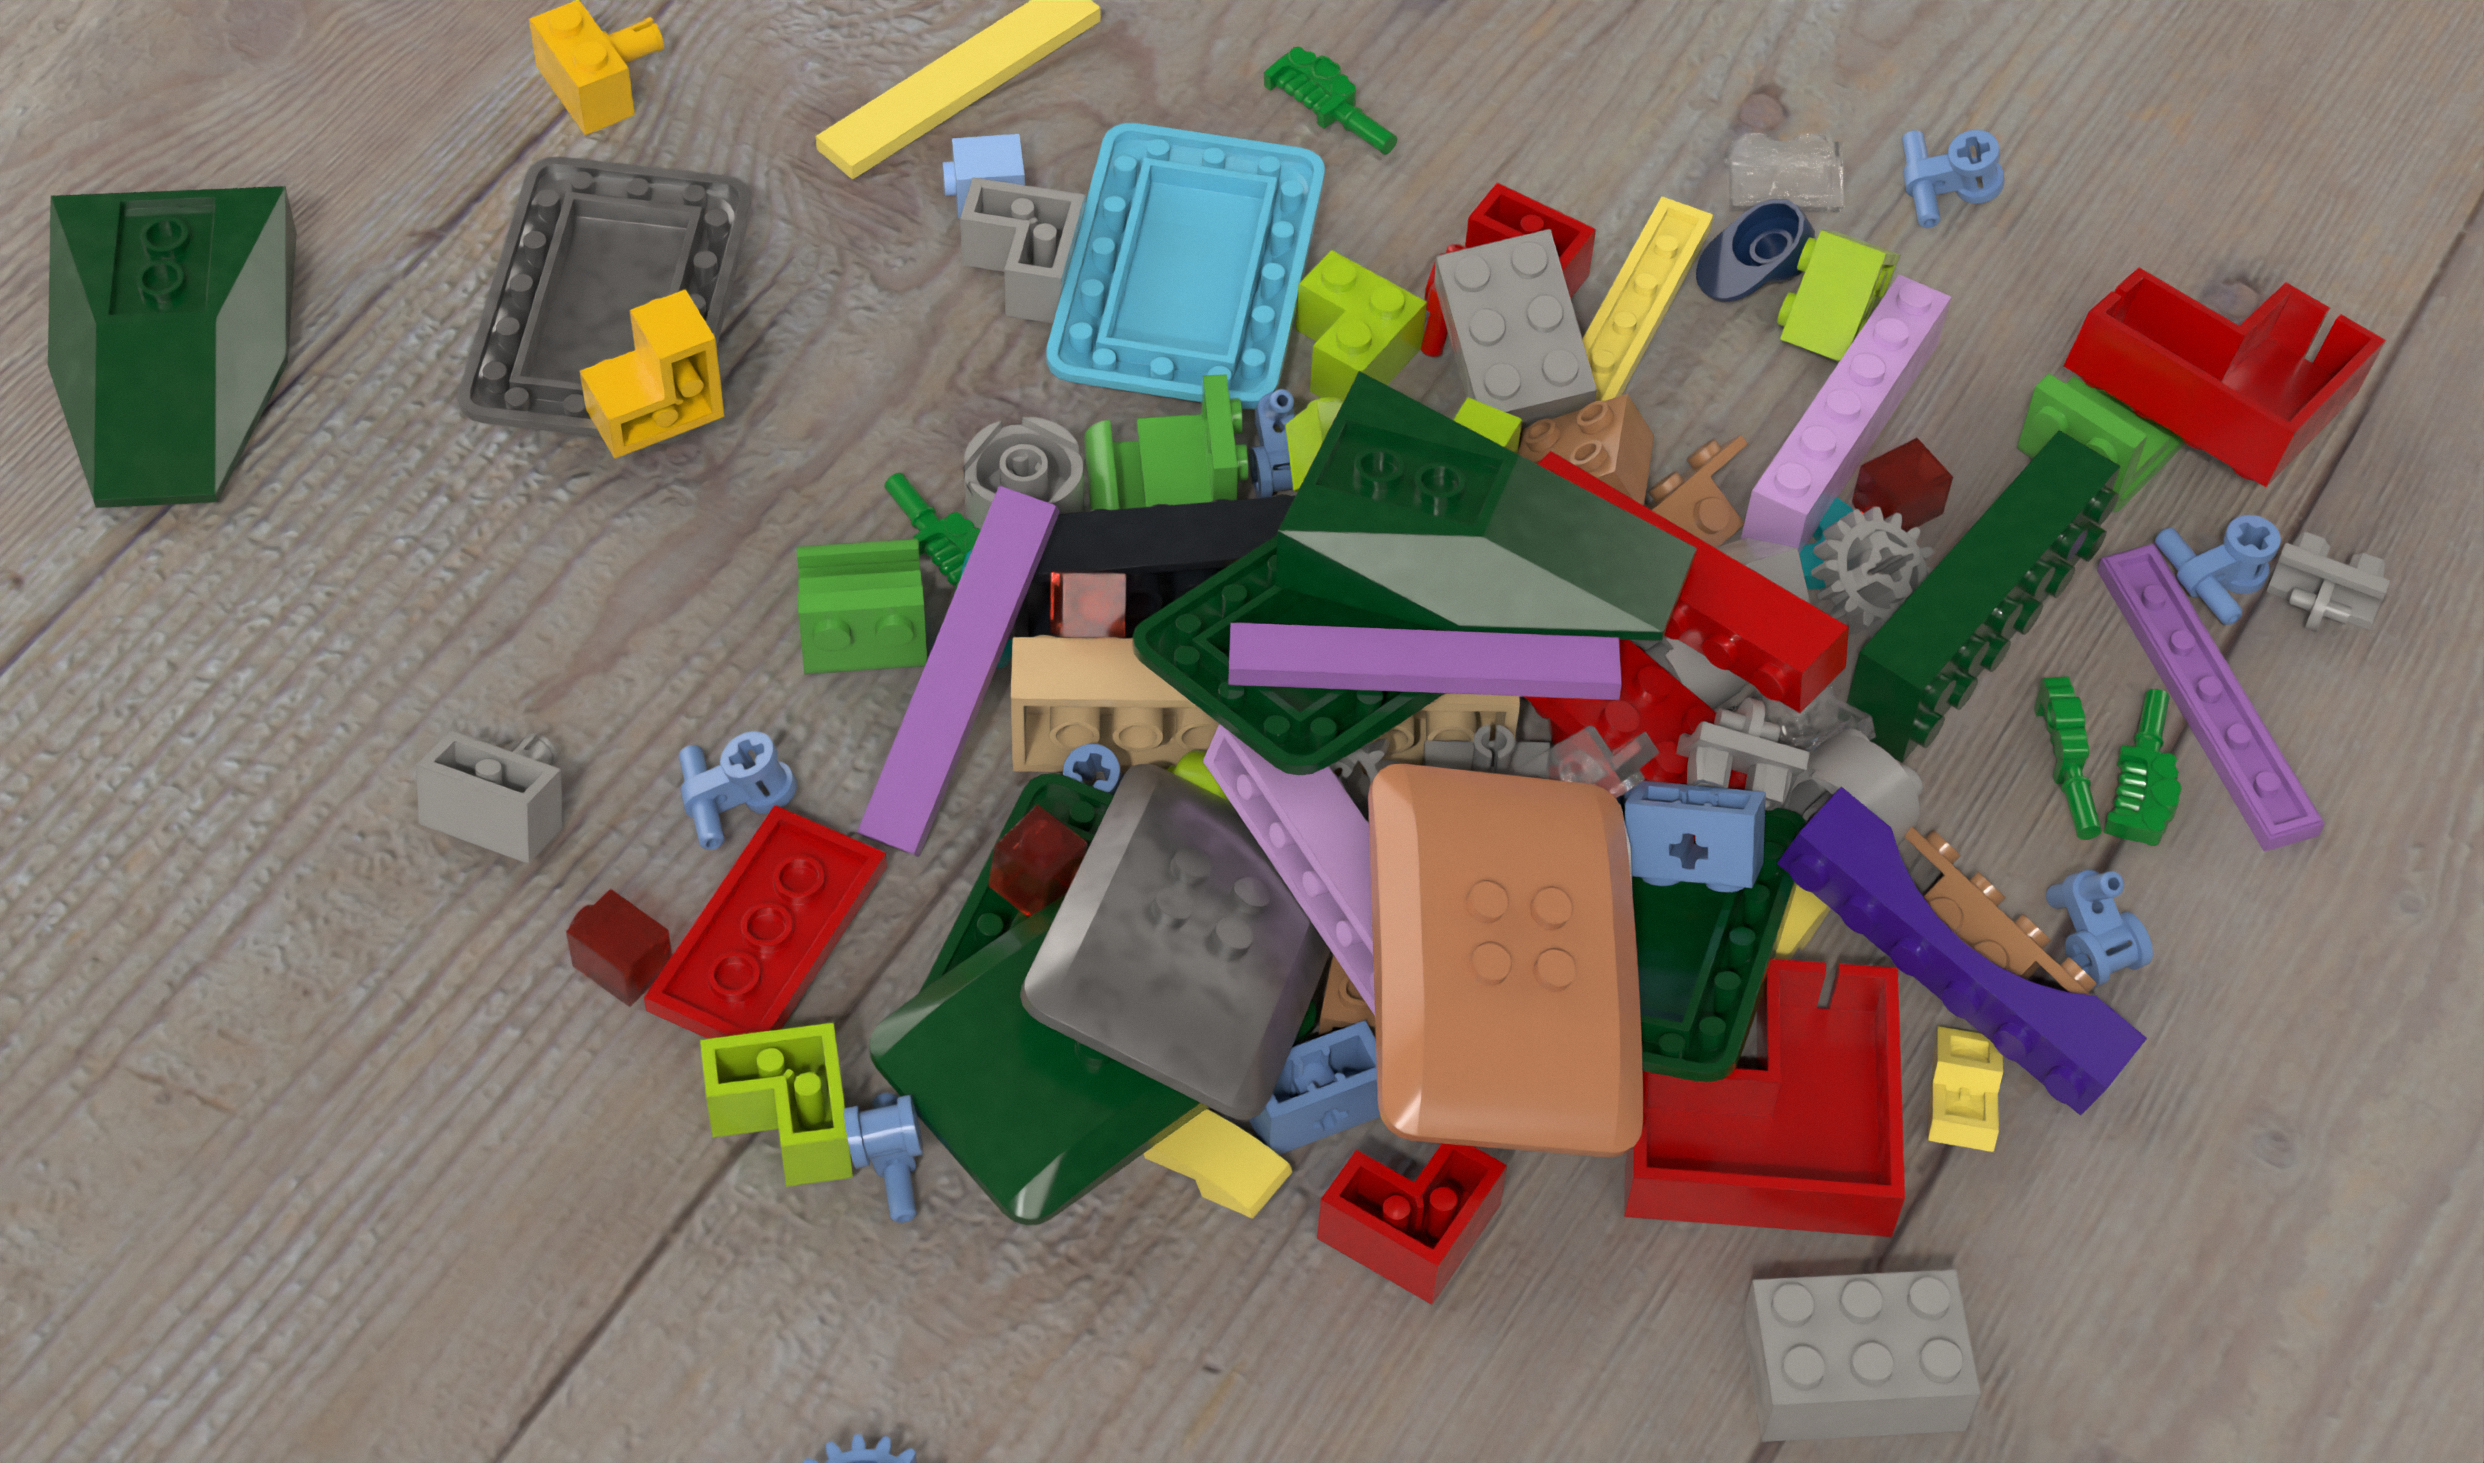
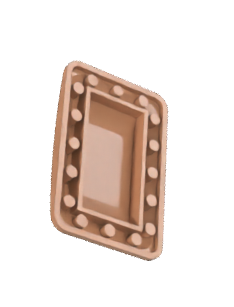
(1504, 962)

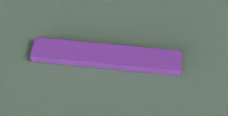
(1424, 661)
(958, 671)
(2210, 698)

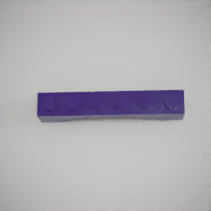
(2057, 1036)

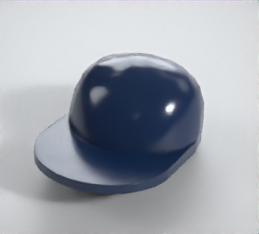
(1754, 250)

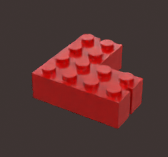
(2223, 384)
(1801, 1137)

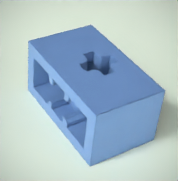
(1725, 827)
(1322, 1090)

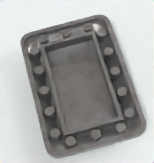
(574, 264)
(1180, 948)

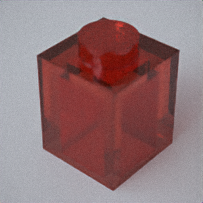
(1904, 482)
(1088, 603)
(1036, 861)
(618, 946)

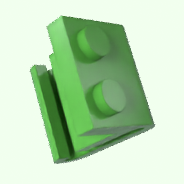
(2104, 426)
(1174, 458)
(861, 606)

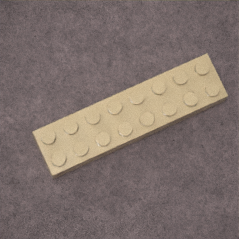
(1103, 695)

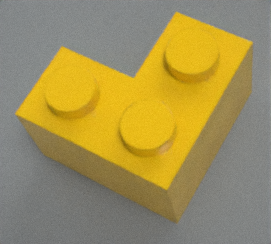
(661, 385)

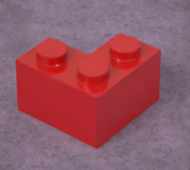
(1511, 214)
(1411, 1228)

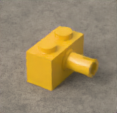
(588, 64)

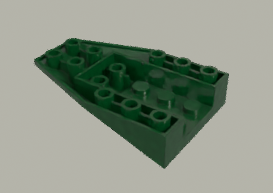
(167, 333)
(1466, 534)

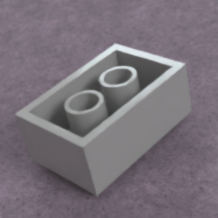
(1515, 328)
(1860, 1355)

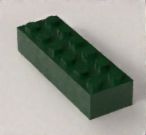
(1984, 594)

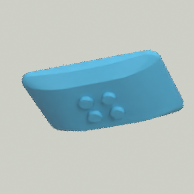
(1187, 264)

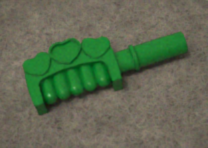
(1328, 94)
(941, 539)
(2068, 735)
(2148, 779)

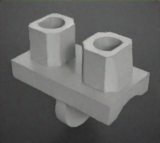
(2328, 586)
(1744, 745)

